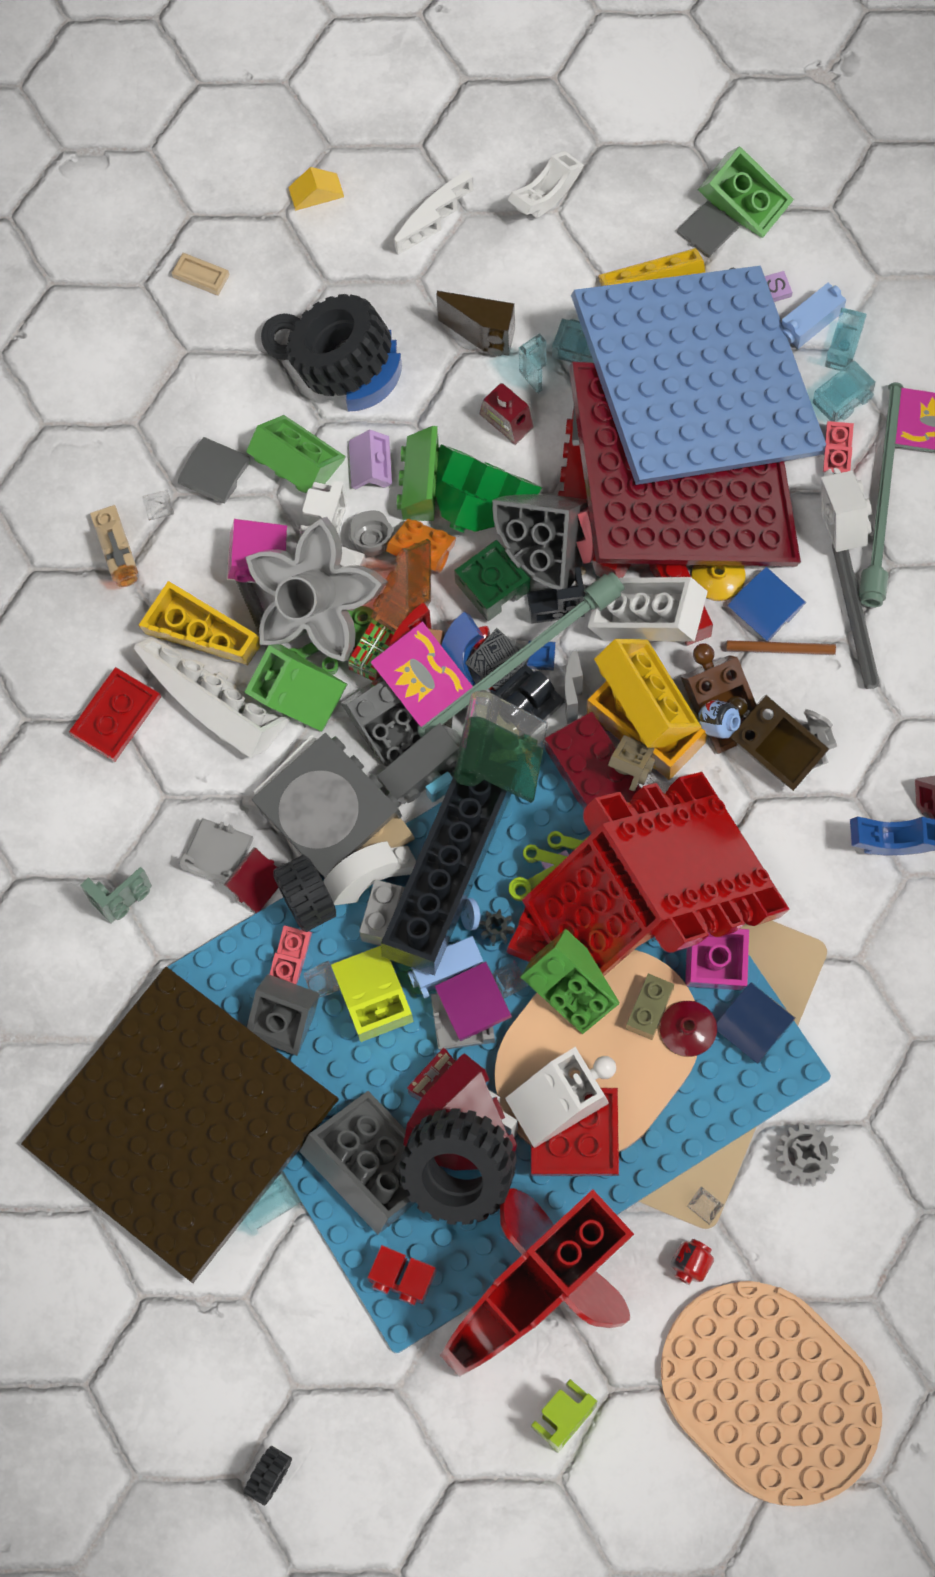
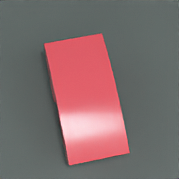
(838, 446)
(290, 954)

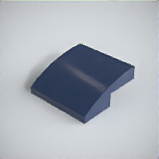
(754, 1022)

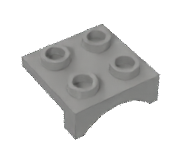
(216, 851)
(446, 1034)

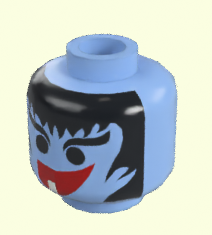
(719, 719)

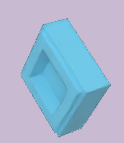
(438, 787)

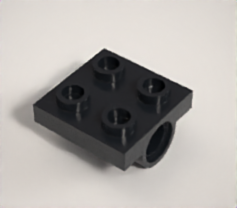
(532, 693)

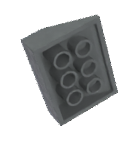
(361, 1160)

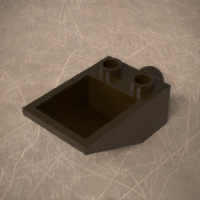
(779, 743)

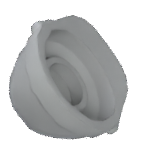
(370, 532)

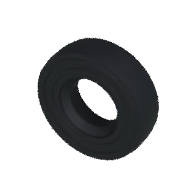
(270, 328)

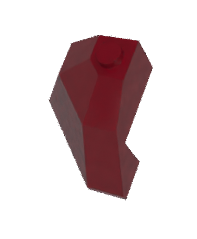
(460, 1088)

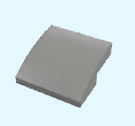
(573, 687)

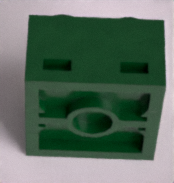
(491, 580)

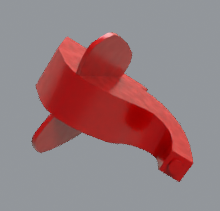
(554, 1268)

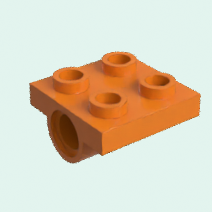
(415, 532)

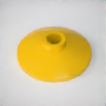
(719, 586)

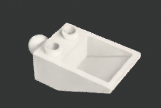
(555, 1101)

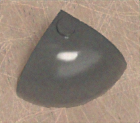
(542, 535)

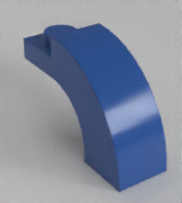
(380, 386)
(460, 640)
(893, 838)

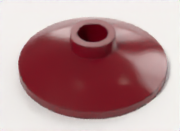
(686, 1042)

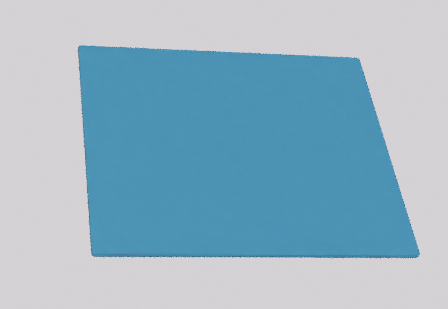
(712, 1108)

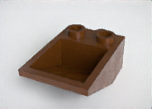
(719, 687)

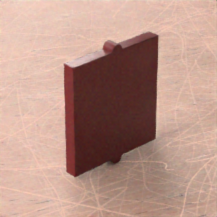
(253, 880)

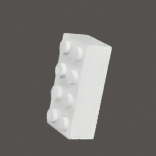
(652, 610)

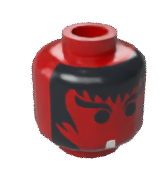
(692, 1261)

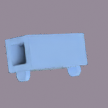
(813, 315)
(456, 960)

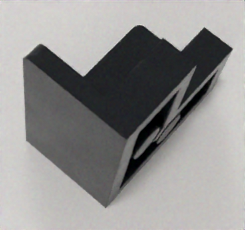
(554, 603)

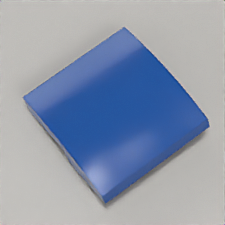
(766, 604)

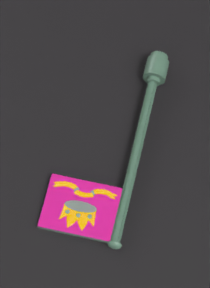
(908, 426)
(433, 684)

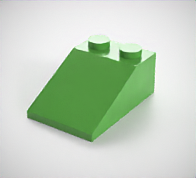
(745, 192)

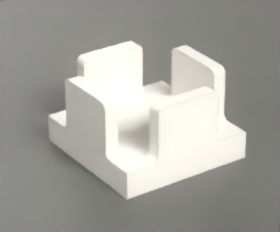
(325, 502)

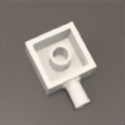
(845, 510)

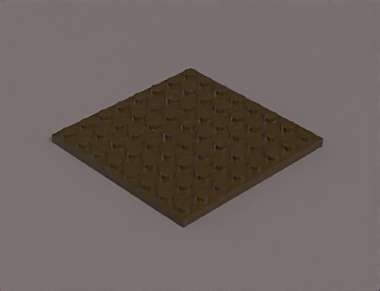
(180, 1123)

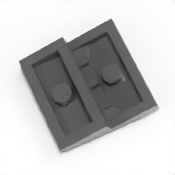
(213, 470)

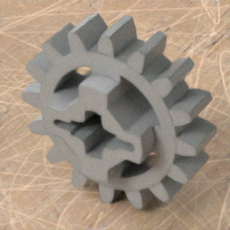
(816, 1160)

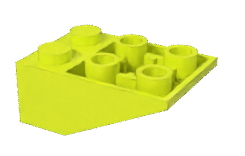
(372, 993)

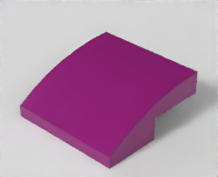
(473, 1001)

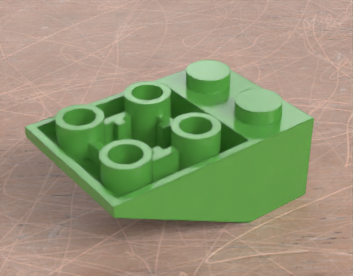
(295, 687)
(571, 982)

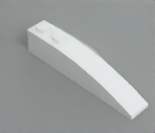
(213, 699)

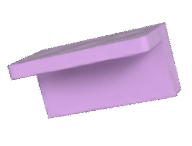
(370, 459)

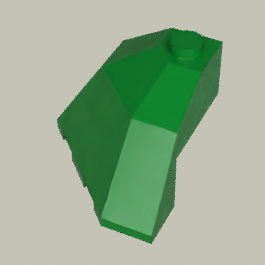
(468, 489)

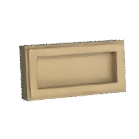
(200, 274)

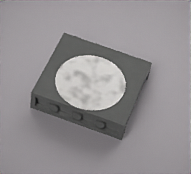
(326, 804)

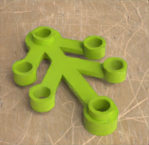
(543, 856)

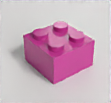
(719, 962)

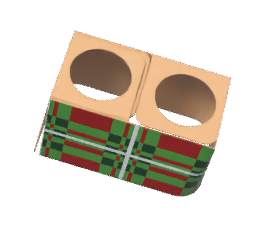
(371, 645)

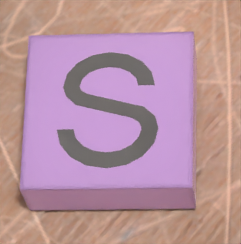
(779, 286)

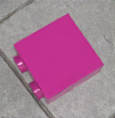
(250, 538)

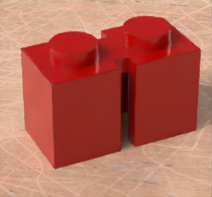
(388, 1269)

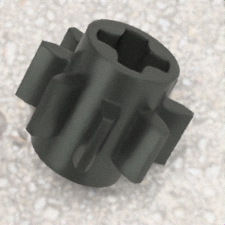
(498, 920)

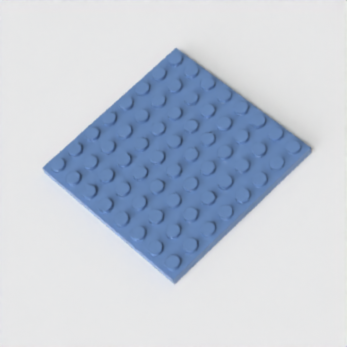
(698, 373)

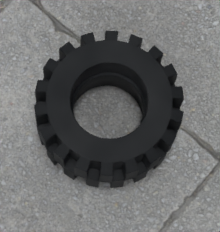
(304, 893)

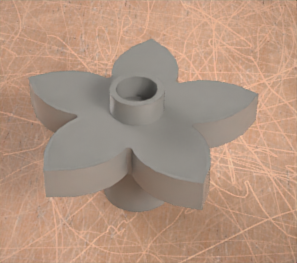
(313, 591)

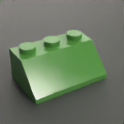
(294, 453)
(419, 475)

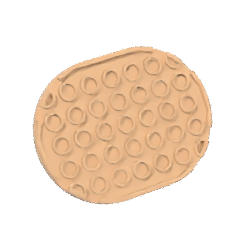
(645, 1068)
(771, 1393)

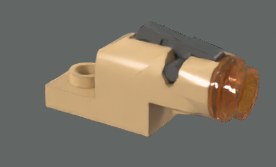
(115, 546)

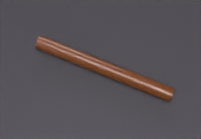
(781, 647)

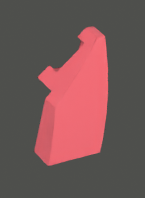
(585, 544)

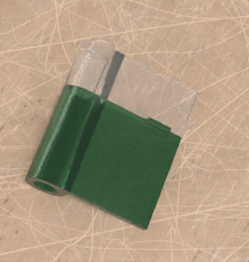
(500, 746)

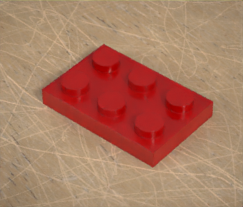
(115, 714)

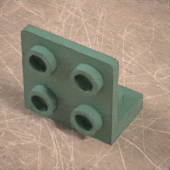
(117, 904)

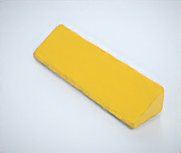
(674, 265)

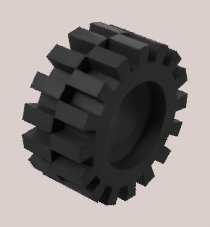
(267, 1475)

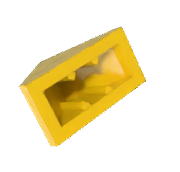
(314, 188)

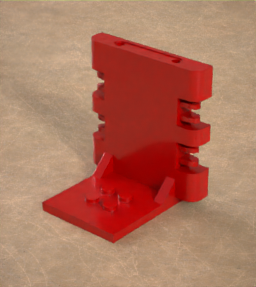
(655, 870)

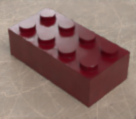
(582, 758)

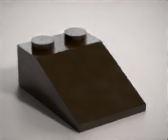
(479, 320)

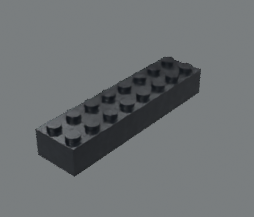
(444, 875)

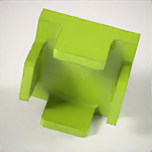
(565, 1415)

